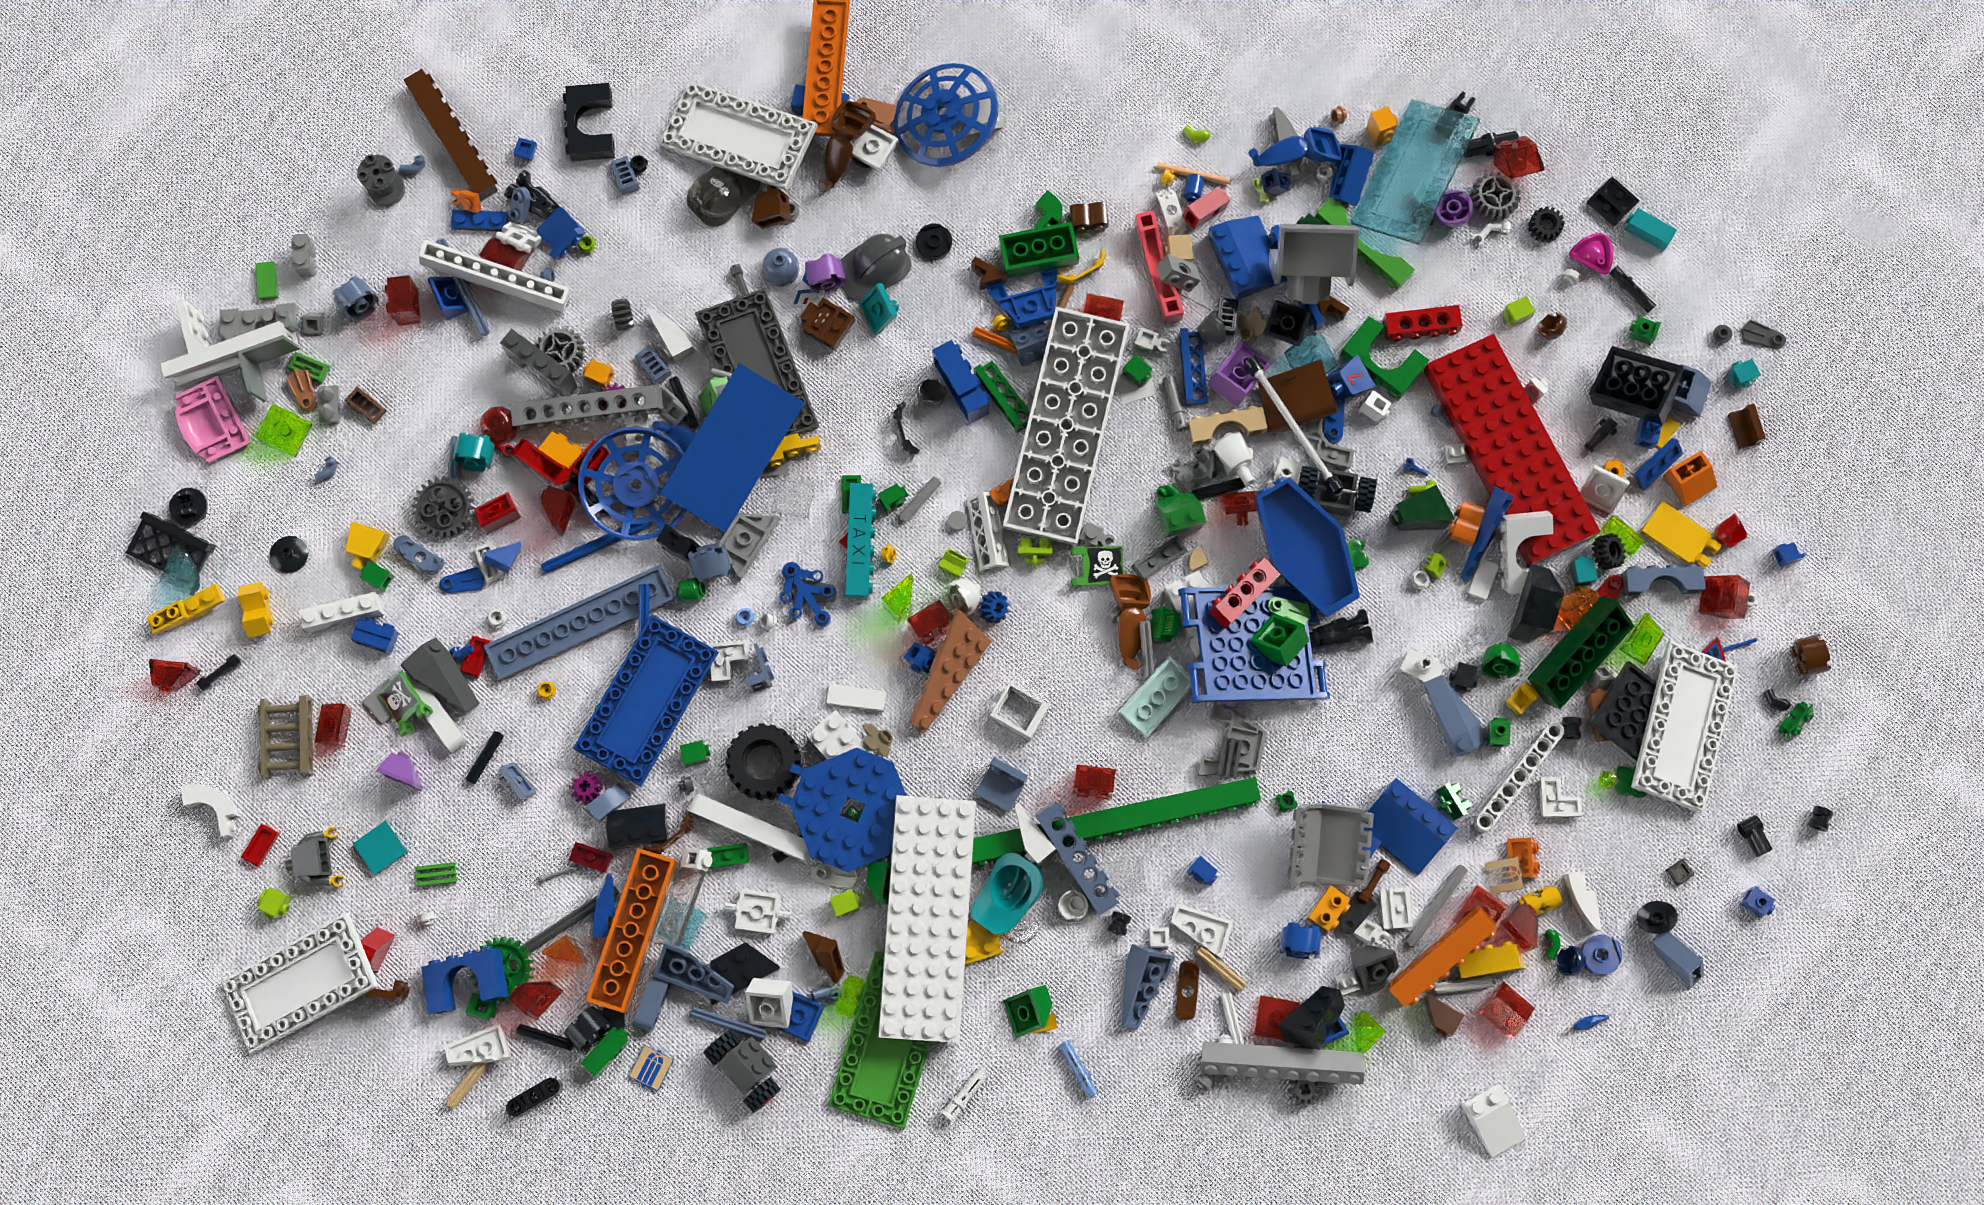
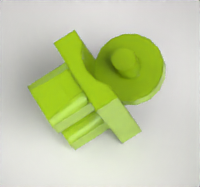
(1026, 550)

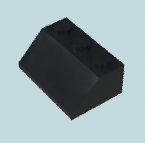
(637, 827)

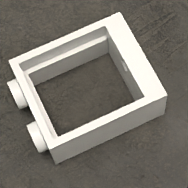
(1035, 723)

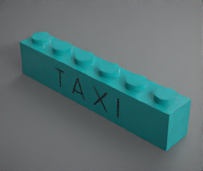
(859, 541)

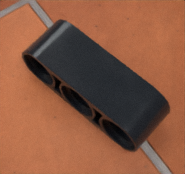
(525, 1101)

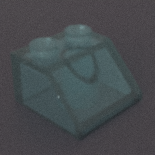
(1312, 348)

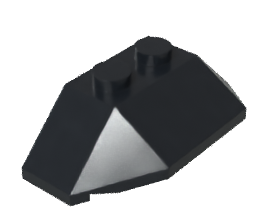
(1537, 605)

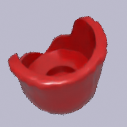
(1730, 531)

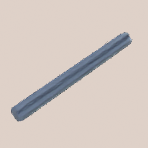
(469, 300)

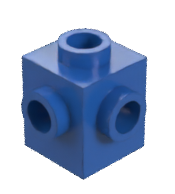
(920, 658)

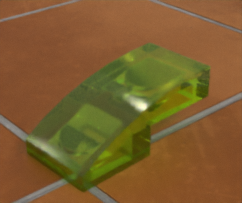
(1629, 537)

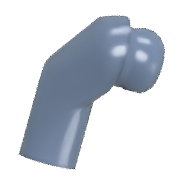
(415, 167)
(329, 470)

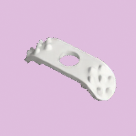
(1174, 223)

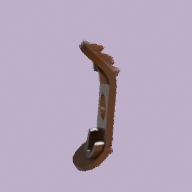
(686, 826)
(1187, 976)

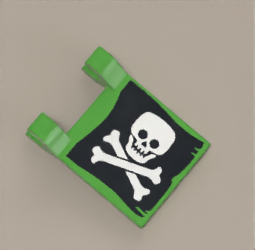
(1098, 564)
(403, 703)

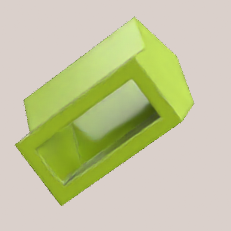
(953, 563)

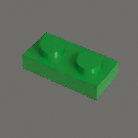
(729, 855)

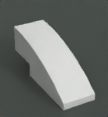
(1583, 900)

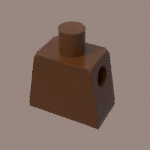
(771, 208)

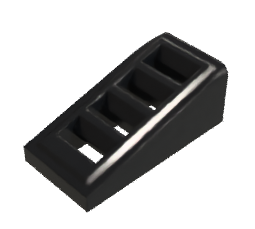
(1230, 330)

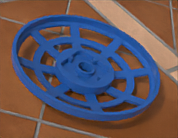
(950, 119)
(623, 478)

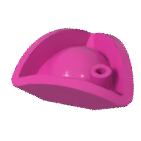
(1594, 252)

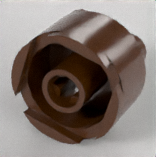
(1810, 655)

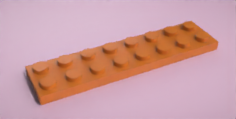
(826, 63)

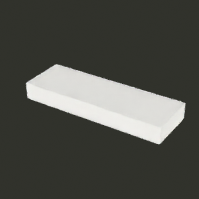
(856, 697)

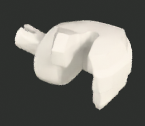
(1235, 456)

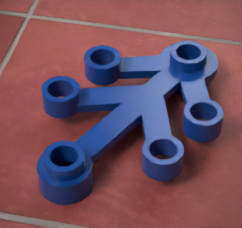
(804, 591)

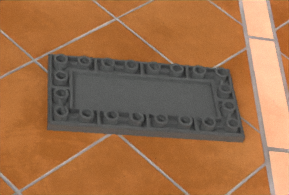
(750, 334)

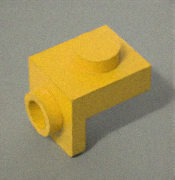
(1522, 698)

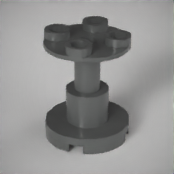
(381, 180)

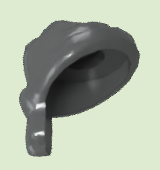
(1212, 329)

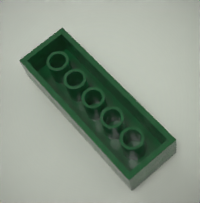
(1581, 652)

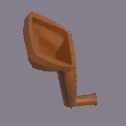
(1132, 597)

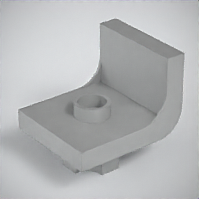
(1312, 257)

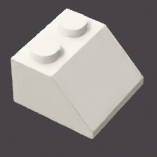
(769, 1002)

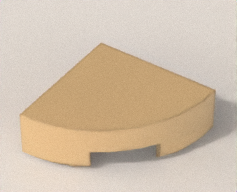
(1197, 559)

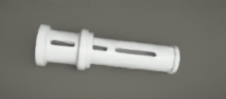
(959, 1102)

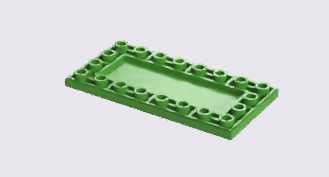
(877, 1073)

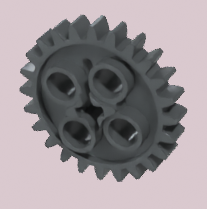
(435, 521)

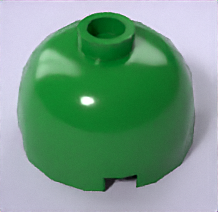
(1500, 660)

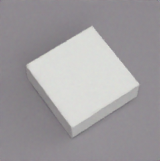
(1158, 937)

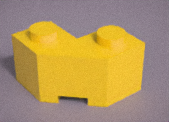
(255, 604)

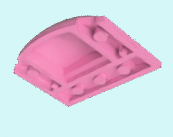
(210, 420)

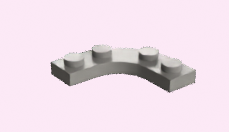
(1327, 451)

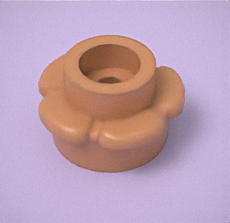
(1338, 115)

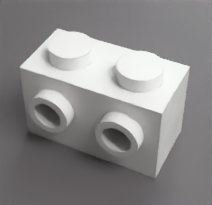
(642, 420)

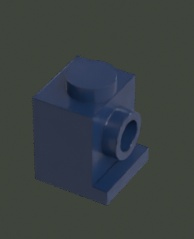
(1280, 182)

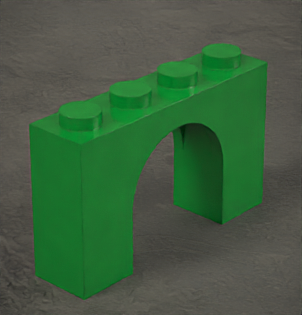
(1395, 380)

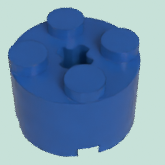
(1300, 941)

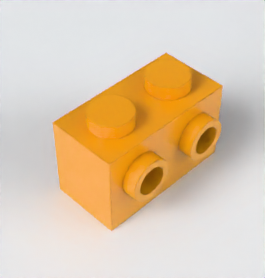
(1382, 126)
(560, 450)
(1328, 909)

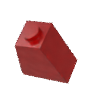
(376, 946)

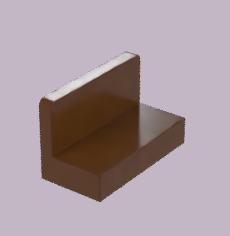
(1747, 426)

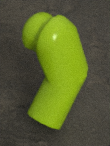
(1196, 136)

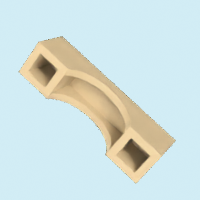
(1250, 421)

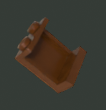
(399, 993)

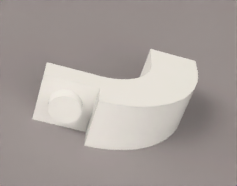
(200, 794)

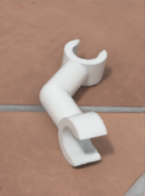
(1503, 227)

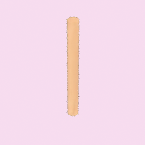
(1186, 172)

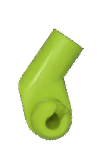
(1413, 490)

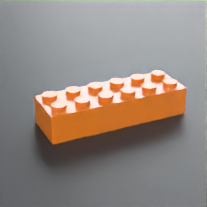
(1442, 956)

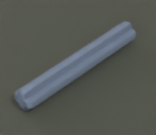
(728, 1023)

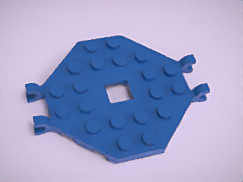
(821, 800)

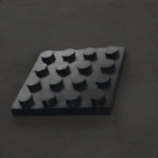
(1626, 709)

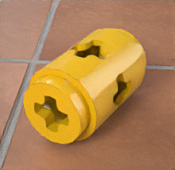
(1549, 899)

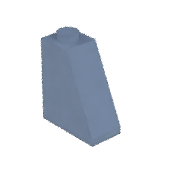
(1679, 958)

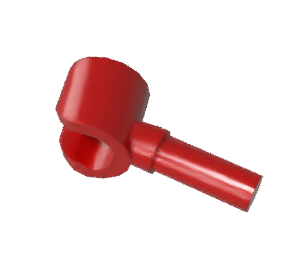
(503, 449)

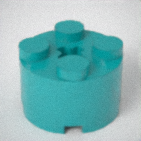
(473, 452)

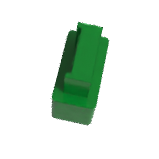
(1164, 625)

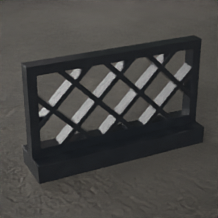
(171, 531)

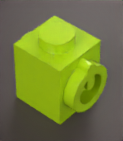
(273, 903)

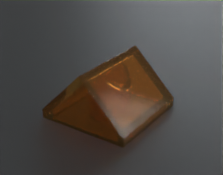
(1576, 604)
(566, 949)

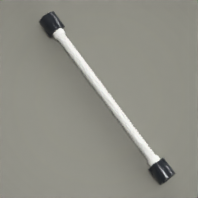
(1331, 482)

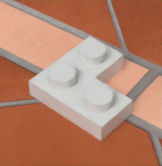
(728, 652)
(1552, 801)

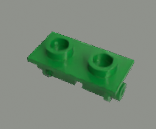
(1802, 714)

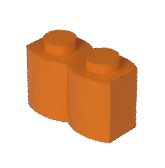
(1467, 523)

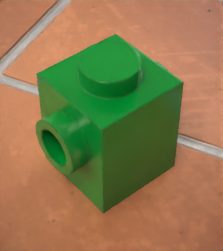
(1498, 733)

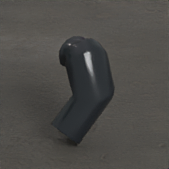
(1775, 702)

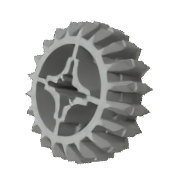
(1494, 207)
(576, 344)

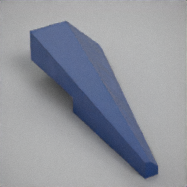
(1495, 510)

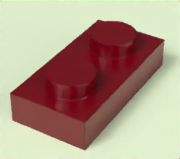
(590, 857)

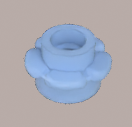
(745, 612)

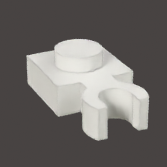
(1148, 340)
(1371, 932)

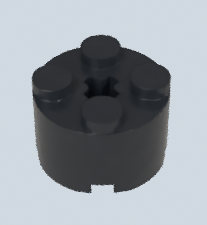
(588, 1029)

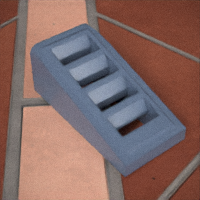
(630, 186)
(659, 377)

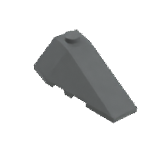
(437, 670)

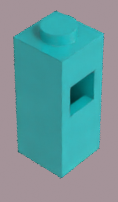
(1650, 229)

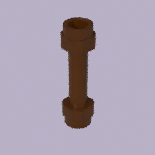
(1381, 868)

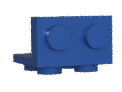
(560, 233)

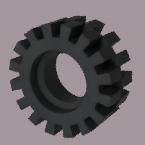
(1554, 217)
(1608, 551)

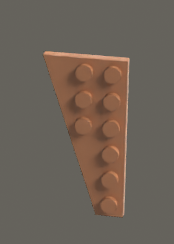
(951, 665)

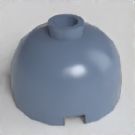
(780, 267)

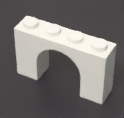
(1514, 530)

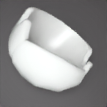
(1073, 904)

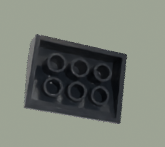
(1636, 385)

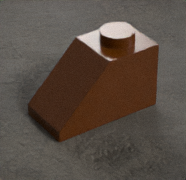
(1442, 1016)

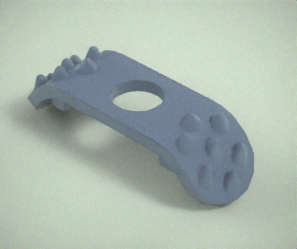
(408, 549)

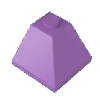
(401, 769)

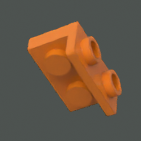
(1526, 850)

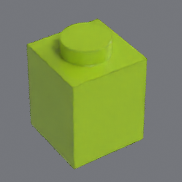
(1518, 311)
(845, 903)

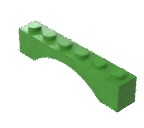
(1391, 268)

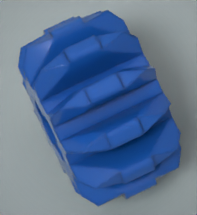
(993, 607)

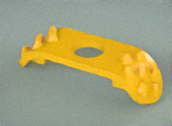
(1072, 279)

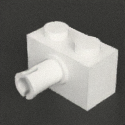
(1285, 468)
(1419, 667)

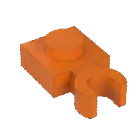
(469, 200)

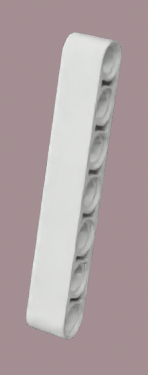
(1526, 773)
(749, 827)

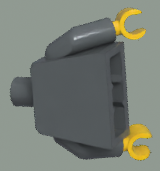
(312, 859)

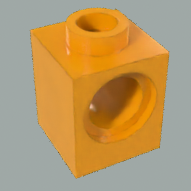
(598, 373)

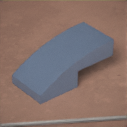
(608, 801)

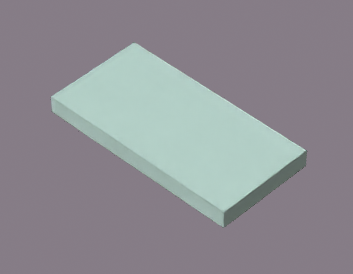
(1156, 697)

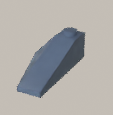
(1457, 722)
(687, 971)
(1143, 976)

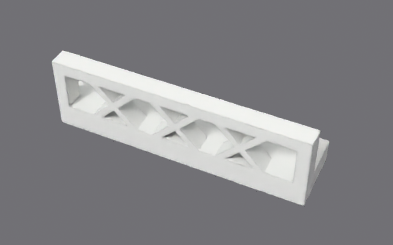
(990, 529)

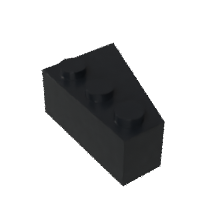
(1313, 1018)

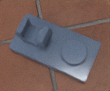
(516, 780)

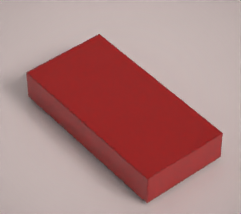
(474, 662)
(260, 845)

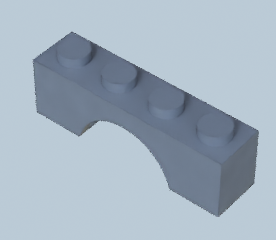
(1687, 579)

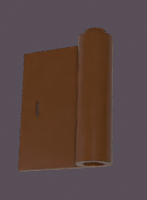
(1303, 393)

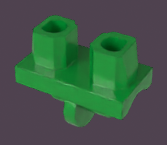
(1451, 802)

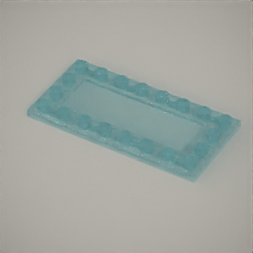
(1415, 171)

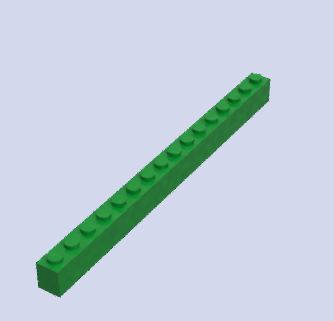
(1130, 817)

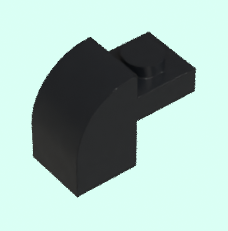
(676, 543)

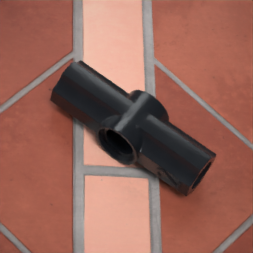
(1486, 143)

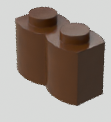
(1089, 217)

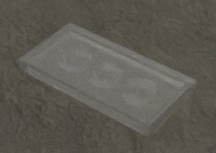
(678, 906)

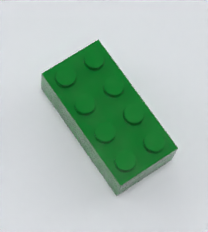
(1038, 249)

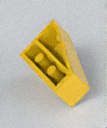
(1492, 960)

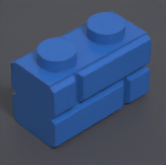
(375, 636)

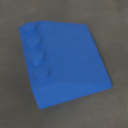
(1243, 255)
(1409, 826)

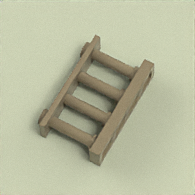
(304, 745)

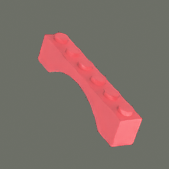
(1150, 241)

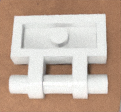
(519, 237)

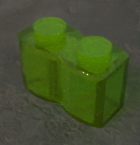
(848, 1001)

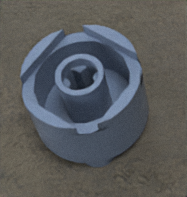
(355, 299)
(709, 562)

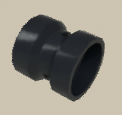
(1571, 727)
(1820, 818)
(1119, 923)

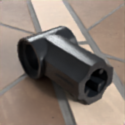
(1752, 830)

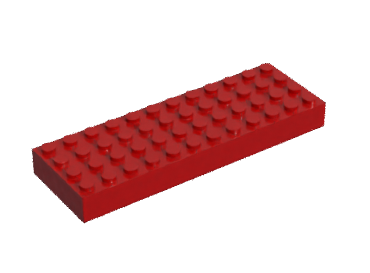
(1510, 444)

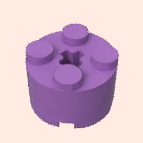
(825, 273)

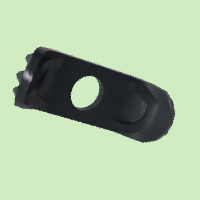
(905, 443)

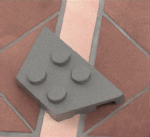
(746, 538)

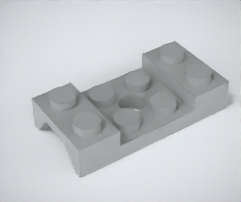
(237, 322)

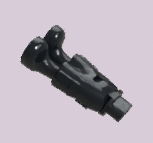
(540, 202)
(1337, 632)

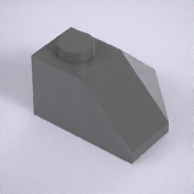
(1373, 967)

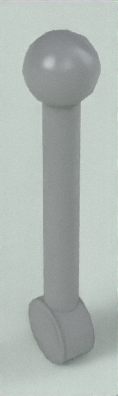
(573, 868)

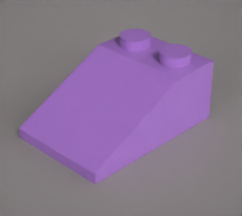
(1233, 378)

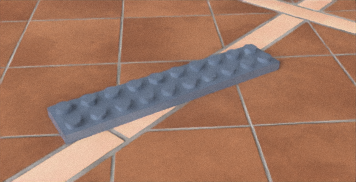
(576, 623)

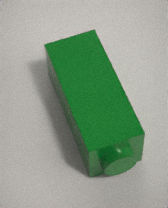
(606, 1051)

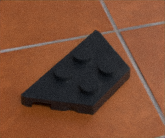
(741, 966)

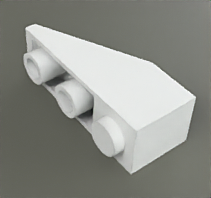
(674, 338)

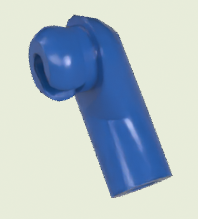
(462, 653)

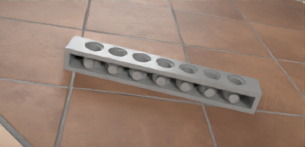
(521, 411)

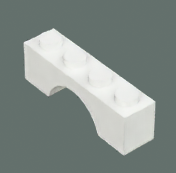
(357, 607)

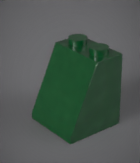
(1422, 512)

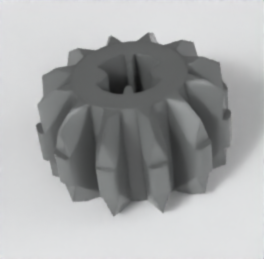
(622, 314)
(1297, 1092)

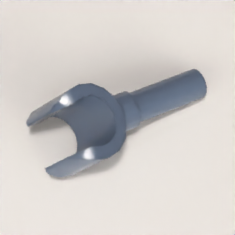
(1437, 413)

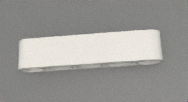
(440, 718)

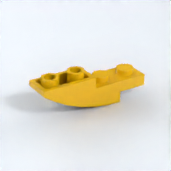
(792, 446)
(185, 611)

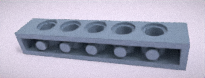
(1100, 902)

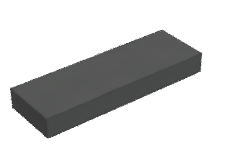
(1159, 558)

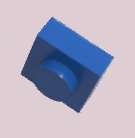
(525, 149)

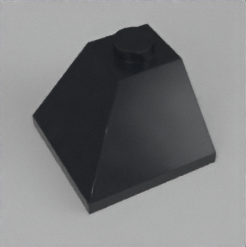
(1287, 323)

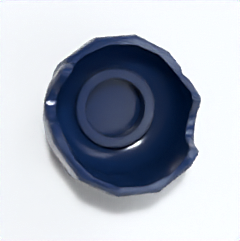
(1571, 961)

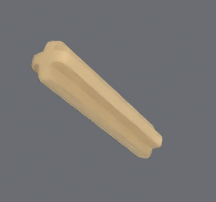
(1220, 968)
(466, 1084)

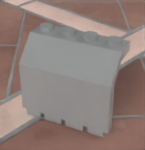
(1330, 844)

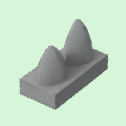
(329, 404)

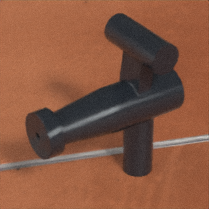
(1607, 427)

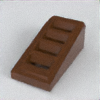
(354, 394)
(830, 958)

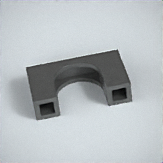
(524, 352)

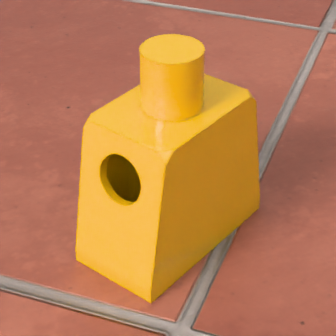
(365, 544)

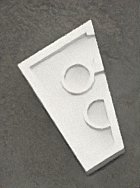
(1203, 927)
(481, 1047)

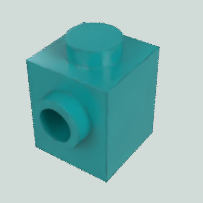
(1743, 374)

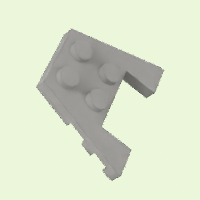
(1242, 729)

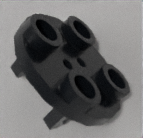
(190, 514)

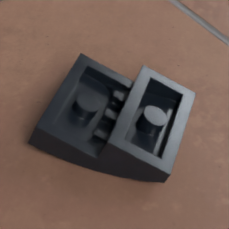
(1613, 201)

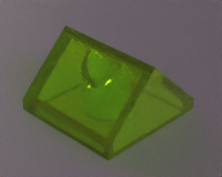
(1642, 639)
(1367, 1031)

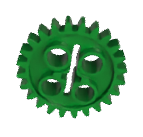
(517, 976)

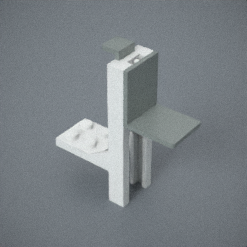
(240, 351)

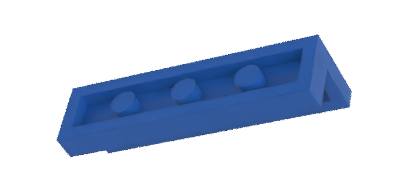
(1186, 364)

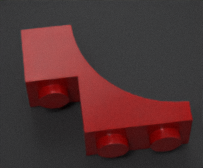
(541, 463)

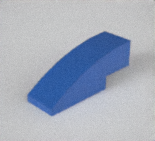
(603, 908)

